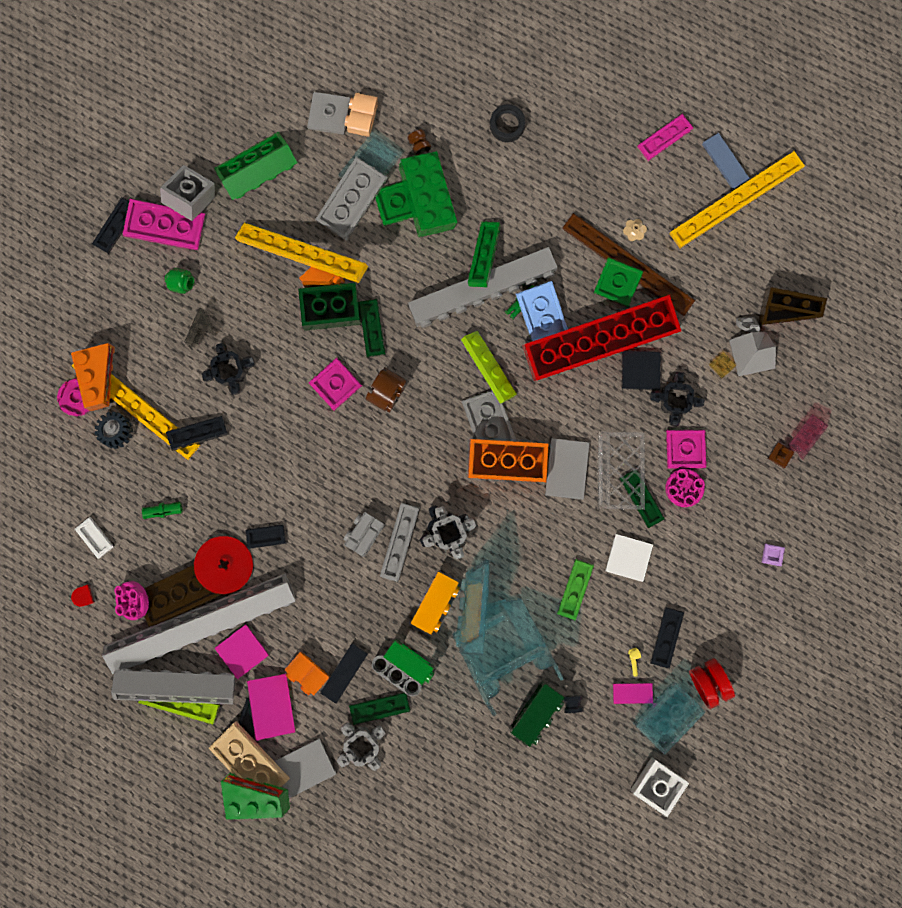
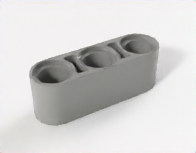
(387, 674)

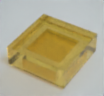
(722, 365)

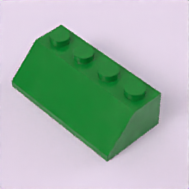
(256, 166)

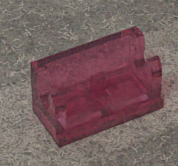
(808, 436)

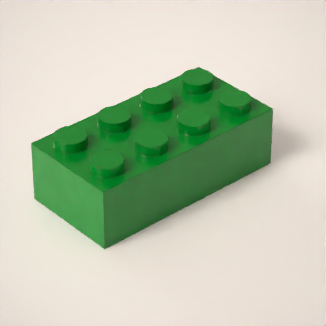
(427, 194)

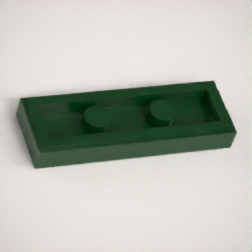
(372, 328)
(651, 514)
(379, 708)

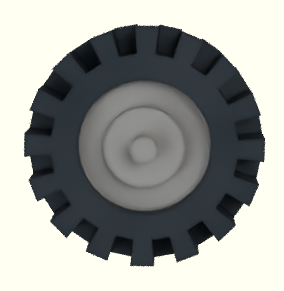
(113, 430)

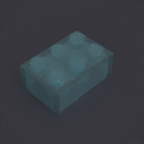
(669, 718)

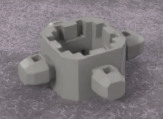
(441, 513)
(373, 762)

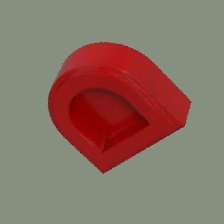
(82, 596)

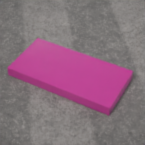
(162, 225)

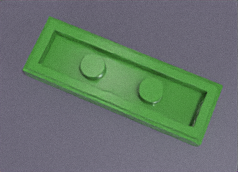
(575, 589)

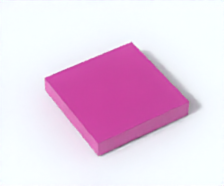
(335, 384)
(685, 449)
(241, 651)

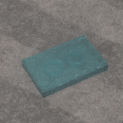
(375, 153)

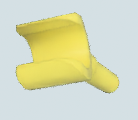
(634, 654)

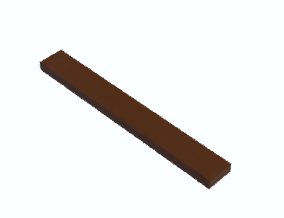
(607, 248)

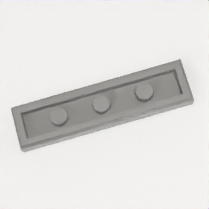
(399, 542)

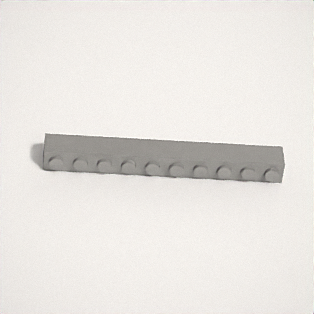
(199, 624)

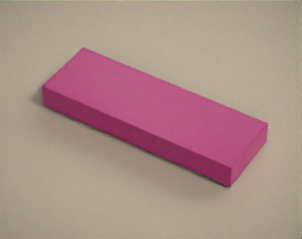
(665, 137)

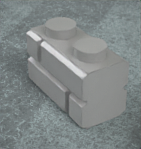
(363, 534)

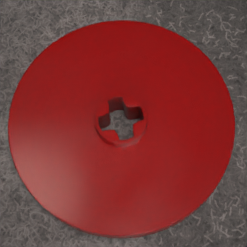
(221, 580)

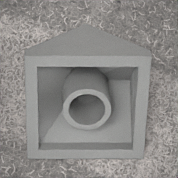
(753, 353)

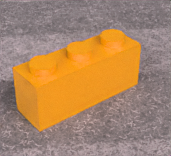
(435, 603)

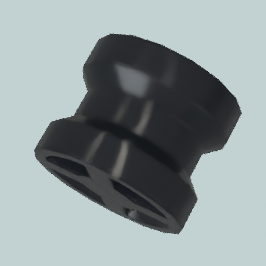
(573, 704)

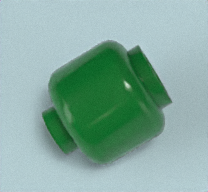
(179, 280)

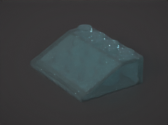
(474, 608)

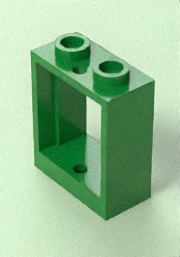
(409, 662)

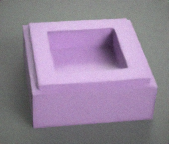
(773, 555)

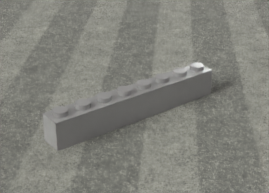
(502, 279)

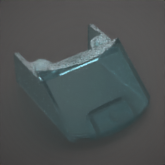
(508, 645)

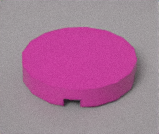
(70, 399)

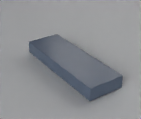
(725, 161)

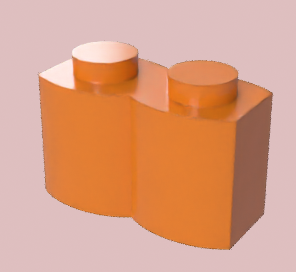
(306, 673)

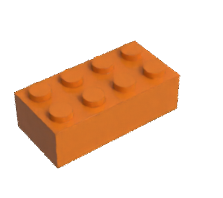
(507, 460)

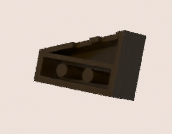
(789, 306)

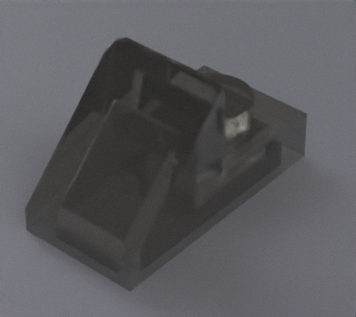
(200, 324)

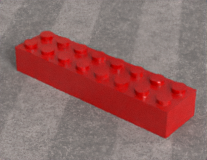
(601, 338)

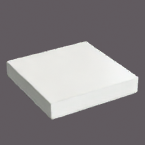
(629, 557)

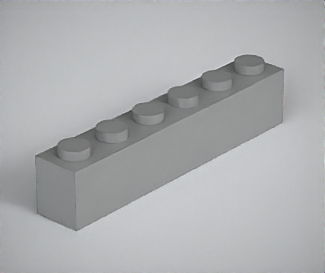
(173, 687)

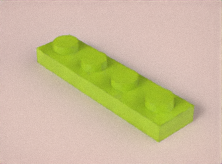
(488, 367)
(198, 711)

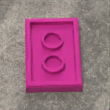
(270, 706)

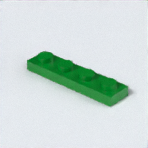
(484, 254)

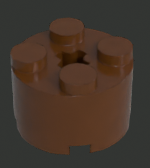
(386, 389)

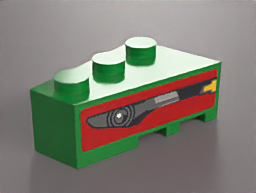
(252, 799)

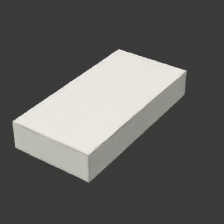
(94, 537)

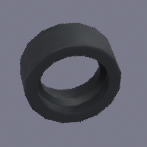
(503, 109)

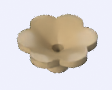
(633, 233)

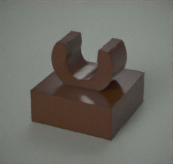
(780, 455)

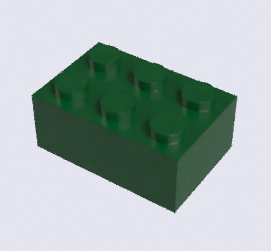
(329, 306)
(537, 714)

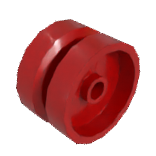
(712, 683)

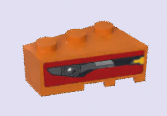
(93, 373)

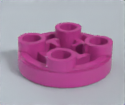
(684, 488)
(131, 600)

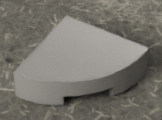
(748, 324)

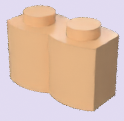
(362, 114)

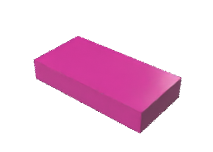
(632, 693)

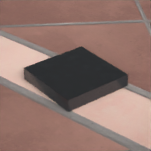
(641, 370)

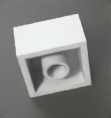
(659, 787)

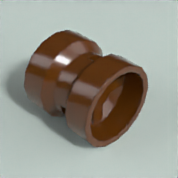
(419, 141)

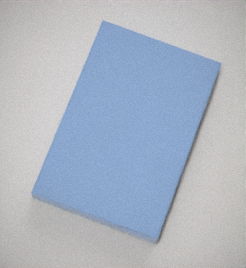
(541, 311)

